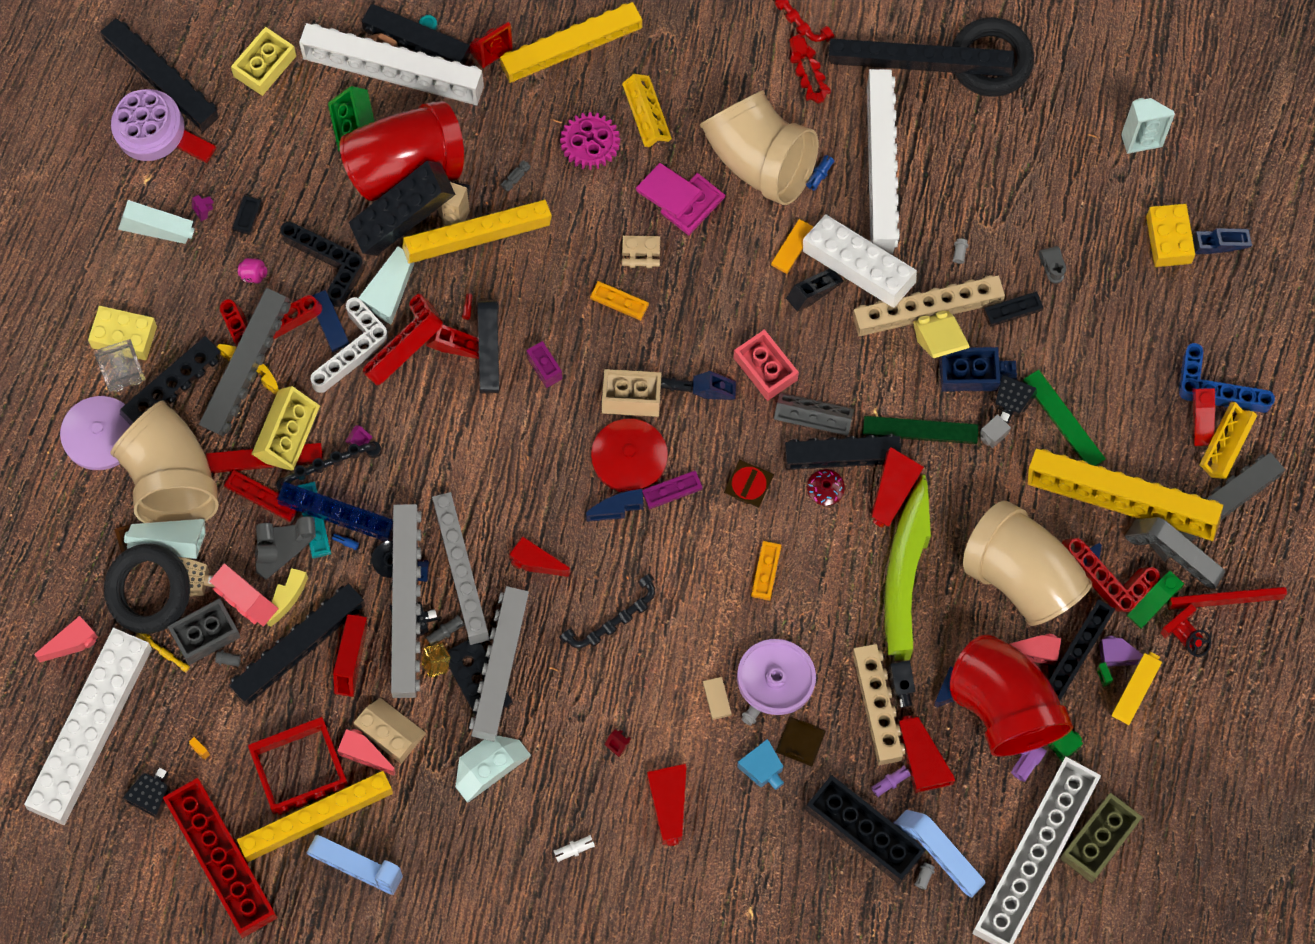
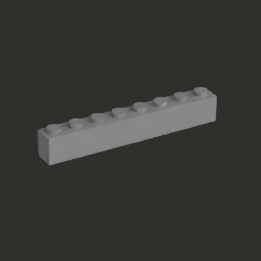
(460, 568)
(500, 663)

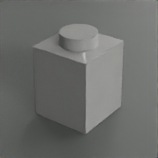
(994, 431)

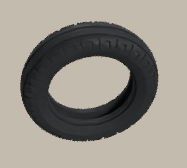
(1012, 34)
(116, 579)

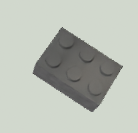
(204, 631)

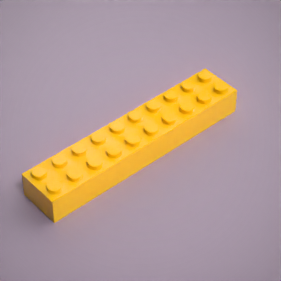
(1124, 493)

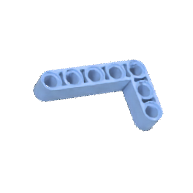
(924, 830)
(384, 876)

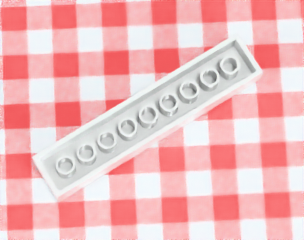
(391, 64)
(882, 160)
(88, 726)
(1037, 853)

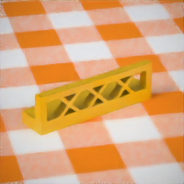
(643, 109)
(1230, 444)

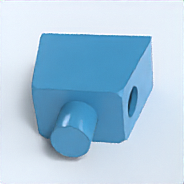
(762, 766)

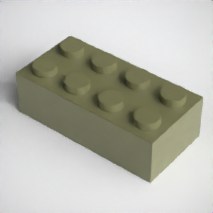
(1101, 837)

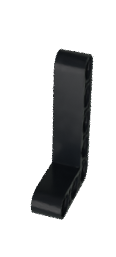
(327, 256)
(488, 345)

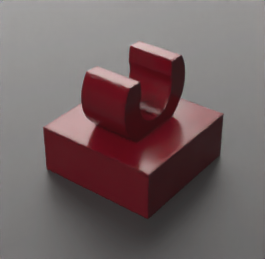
(617, 742)

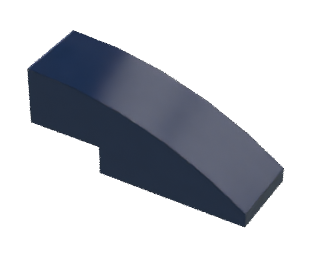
(1221, 240)
(330, 323)
(615, 506)

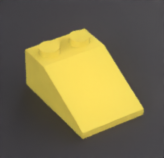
(940, 334)

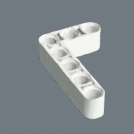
(353, 349)

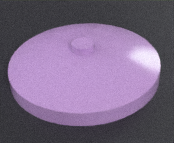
(92, 431)
(776, 677)

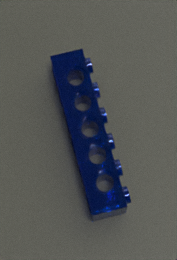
(335, 512)

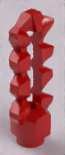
(799, 51)

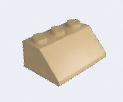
(456, 208)
(631, 392)
(389, 729)

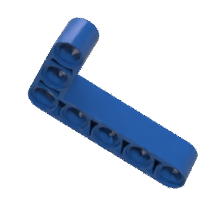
(1235, 391)

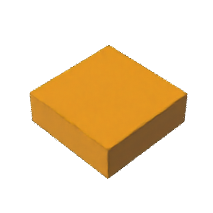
(199, 748)

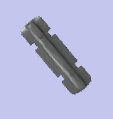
(515, 176)

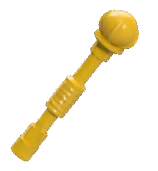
(162, 651)

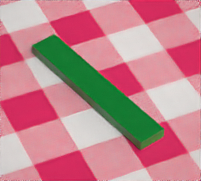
(1064, 420)

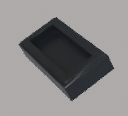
(247, 215)

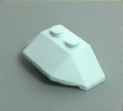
(488, 764)

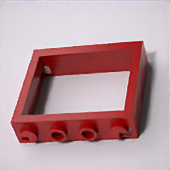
(287, 737)

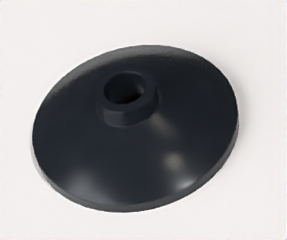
(380, 559)

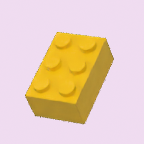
(1170, 235)

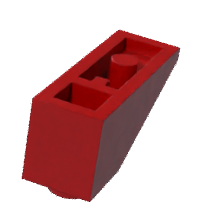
(454, 342)
(1203, 415)
(534, 559)

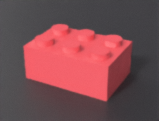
(765, 365)
(243, 596)

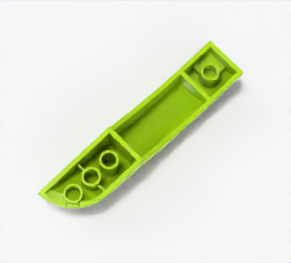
(908, 543)

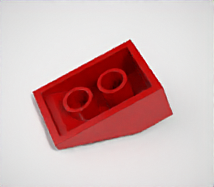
(492, 45)

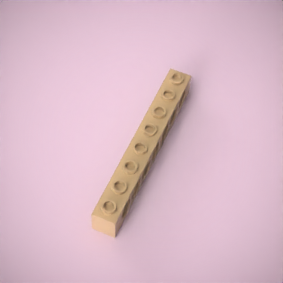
(904, 317)

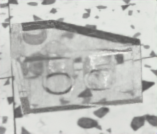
(119, 365)

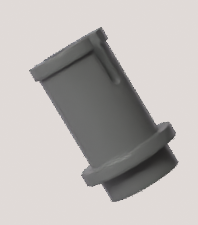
(227, 659)

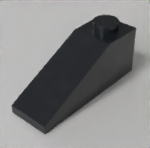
(812, 289)

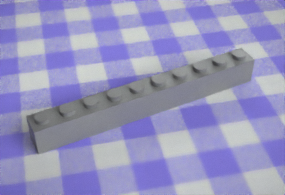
(404, 601)

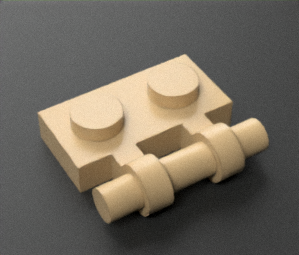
(641, 246)

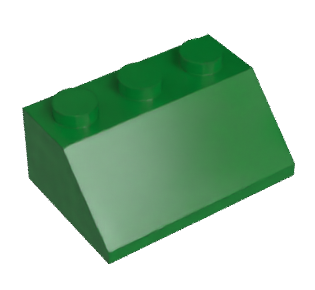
(350, 111)

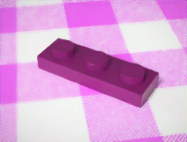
(672, 490)

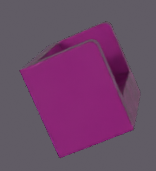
(544, 364)

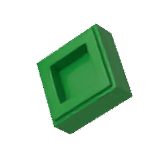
(1104, 674)

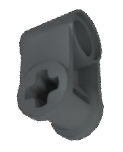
(1053, 263)

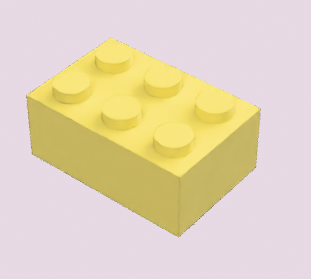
(263, 61)
(117, 326)

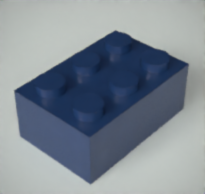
(970, 370)

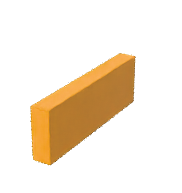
(792, 247)
(619, 300)
(766, 570)

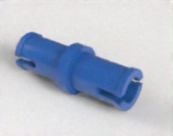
(820, 172)

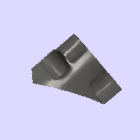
(281, 544)

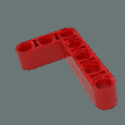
(288, 323)
(406, 342)
(1107, 578)

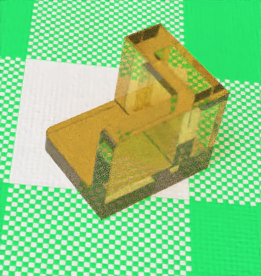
(435, 660)

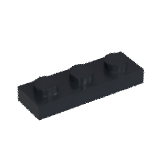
(1013, 309)

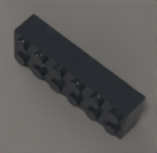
(402, 208)
(865, 829)

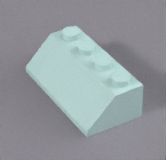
(1146, 125)

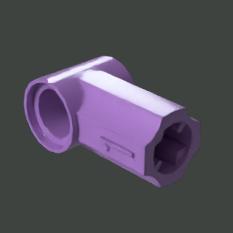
(1027, 763)

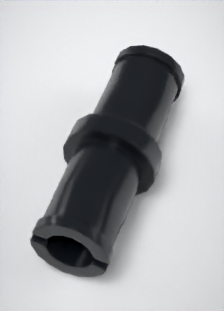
(676, 384)

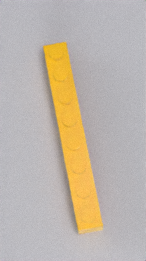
(571, 42)
(476, 231)
(315, 816)

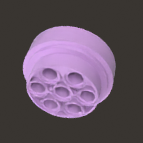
(145, 145)

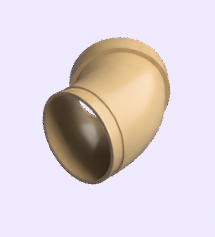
(764, 148)
(166, 468)
(1024, 563)

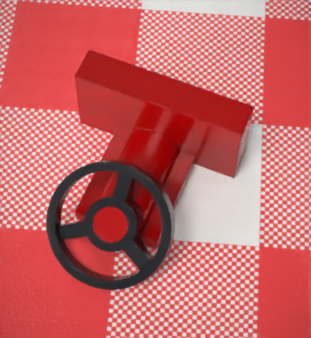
(1186, 632)

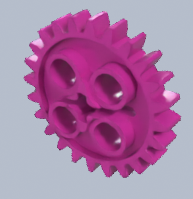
(590, 140)

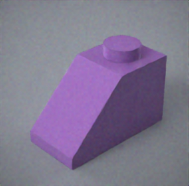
(1118, 652)

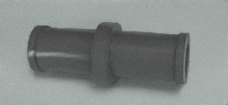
(445, 630)

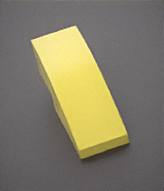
(287, 595)

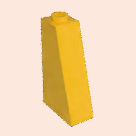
(1137, 688)

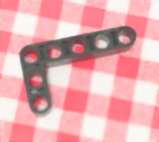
(1178, 547)

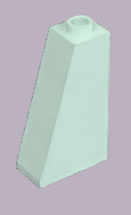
(155, 223)
(387, 287)
(180, 537)

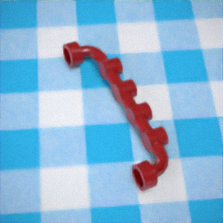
(803, 28)

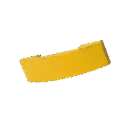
(267, 380)

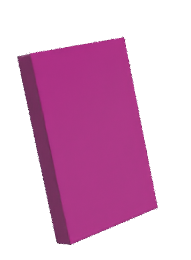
(668, 190)
(700, 208)

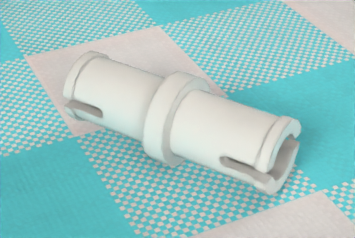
(574, 848)

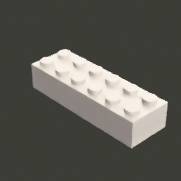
(859, 261)

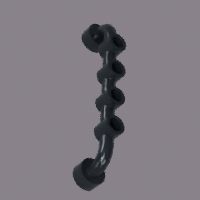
(336, 458)
(610, 626)

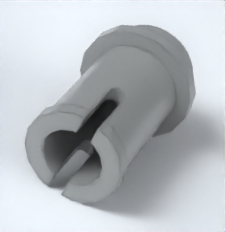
(960, 250)
(750, 716)
(924, 875)

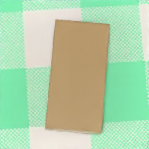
(717, 698)

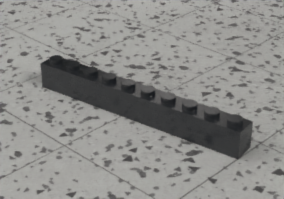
(921, 57)

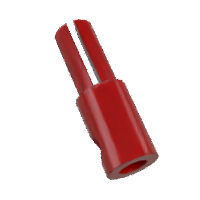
(467, 307)

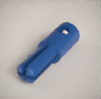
(347, 542)

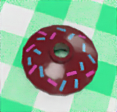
(823, 495)

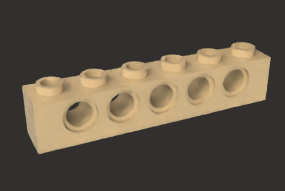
(884, 753)

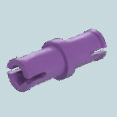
(890, 781)

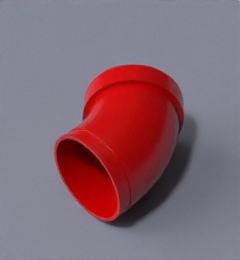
(396, 145)
(1008, 697)

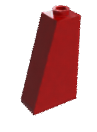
(894, 485)
(350, 655)
(923, 758)
(668, 799)

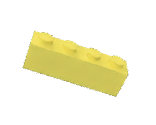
(286, 429)

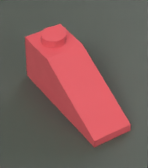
(70, 640)
(1040, 649)
(361, 750)

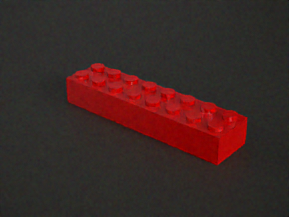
(220, 858)

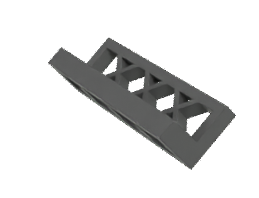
(814, 414)

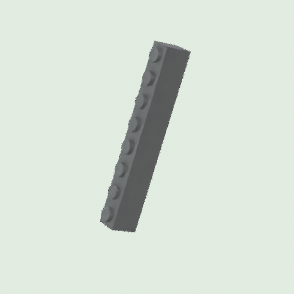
(245, 362)
(1240, 489)

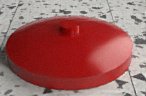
(629, 455)

